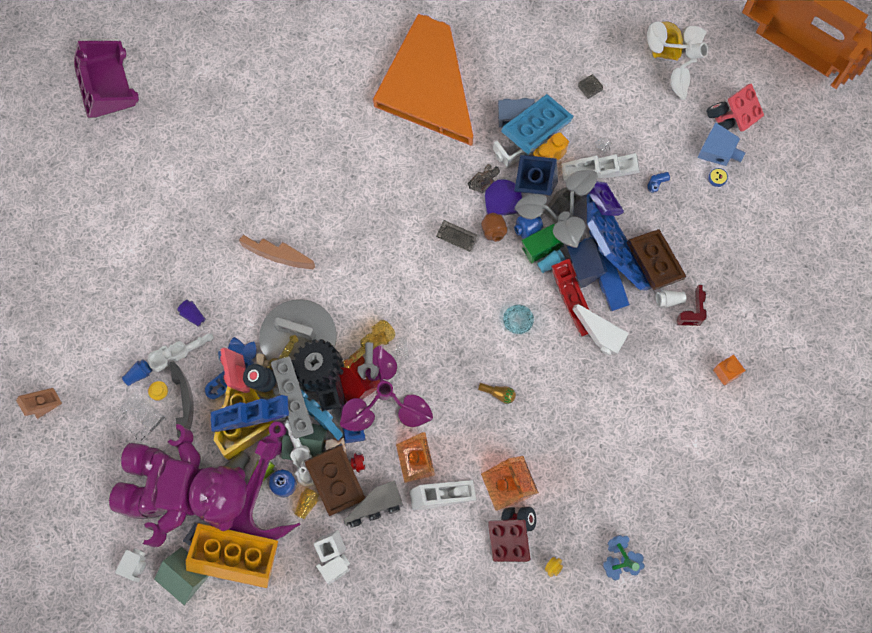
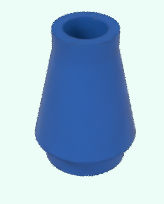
(137, 372)

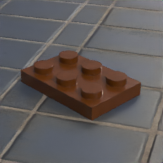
(656, 259)
(335, 480)

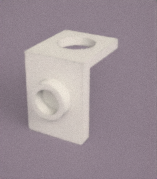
(502, 156)

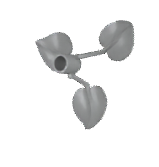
(569, 228)

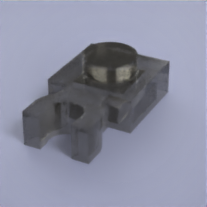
(484, 179)

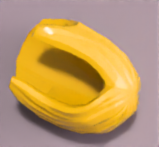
(673, 37)

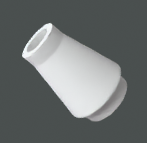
(669, 298)

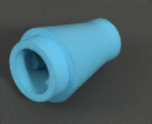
(552, 259)

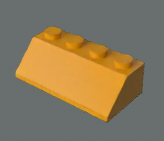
(231, 555)

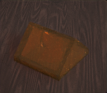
(415, 458)

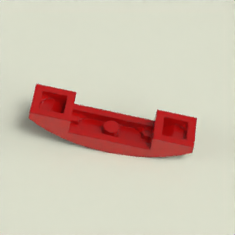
(570, 291)

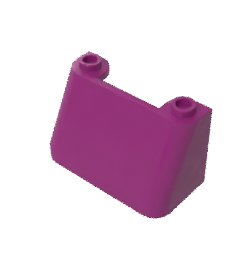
(103, 77)

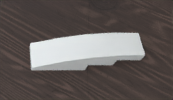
(605, 167)

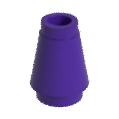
(190, 312)

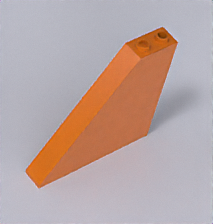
(427, 82)

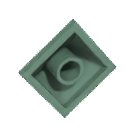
(314, 442)
(175, 578)

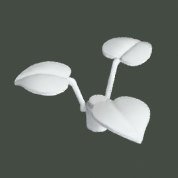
(694, 47)

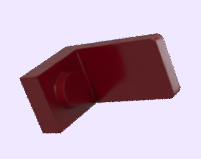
(689, 318)

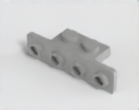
(288, 385)

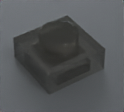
(590, 86)

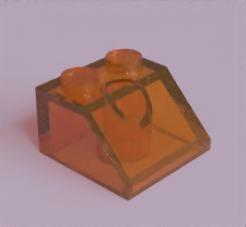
(509, 482)

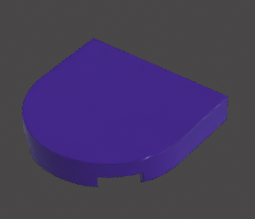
(502, 198)

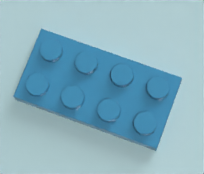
(537, 124)

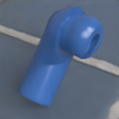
(655, 181)

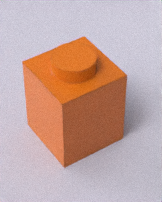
(729, 370)

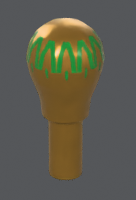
(504, 393)

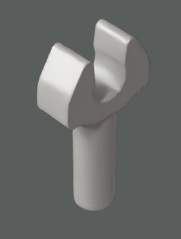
(368, 362)

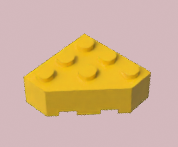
(236, 440)

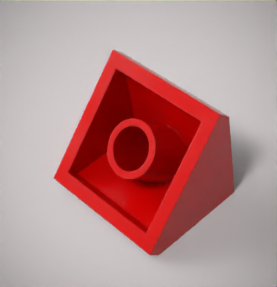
(354, 385)

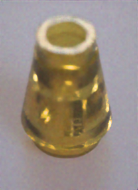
(306, 502)

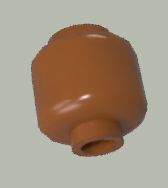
(494, 227)

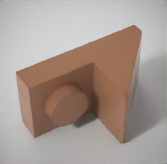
(38, 402)

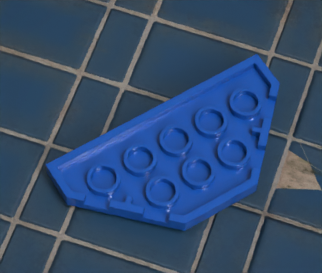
(613, 245)

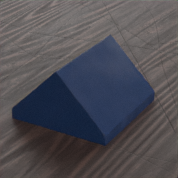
(536, 175)
(587, 261)

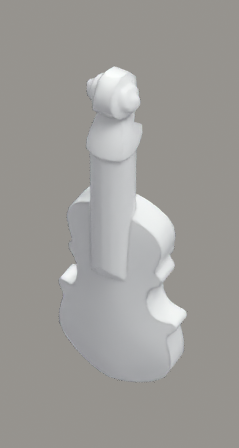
(161, 358)
(298, 455)

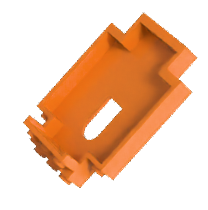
(790, 28)

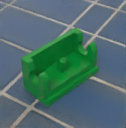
(541, 244)

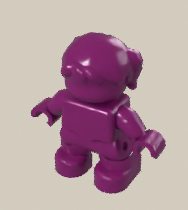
(177, 488)

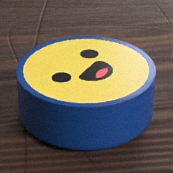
(718, 177)

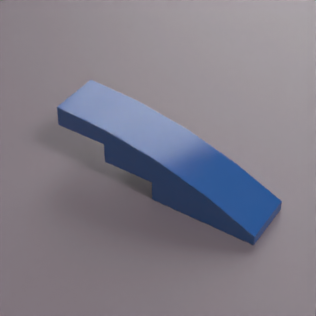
(612, 286)
(249, 414)

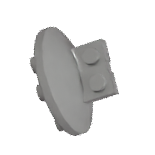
(297, 318)

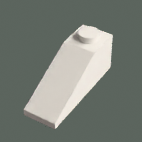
(602, 332)
(441, 494)

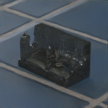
(457, 236)

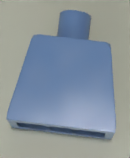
(721, 146)

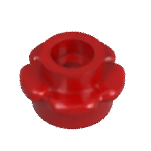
(357, 462)

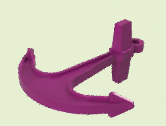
(268, 450)

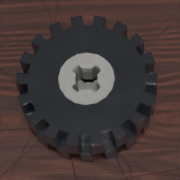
(322, 373)

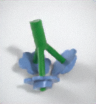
(630, 563)

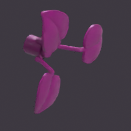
(358, 416)

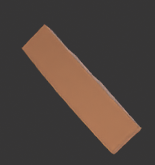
(283, 254)

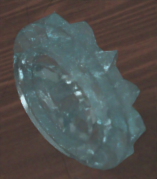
(523, 312)

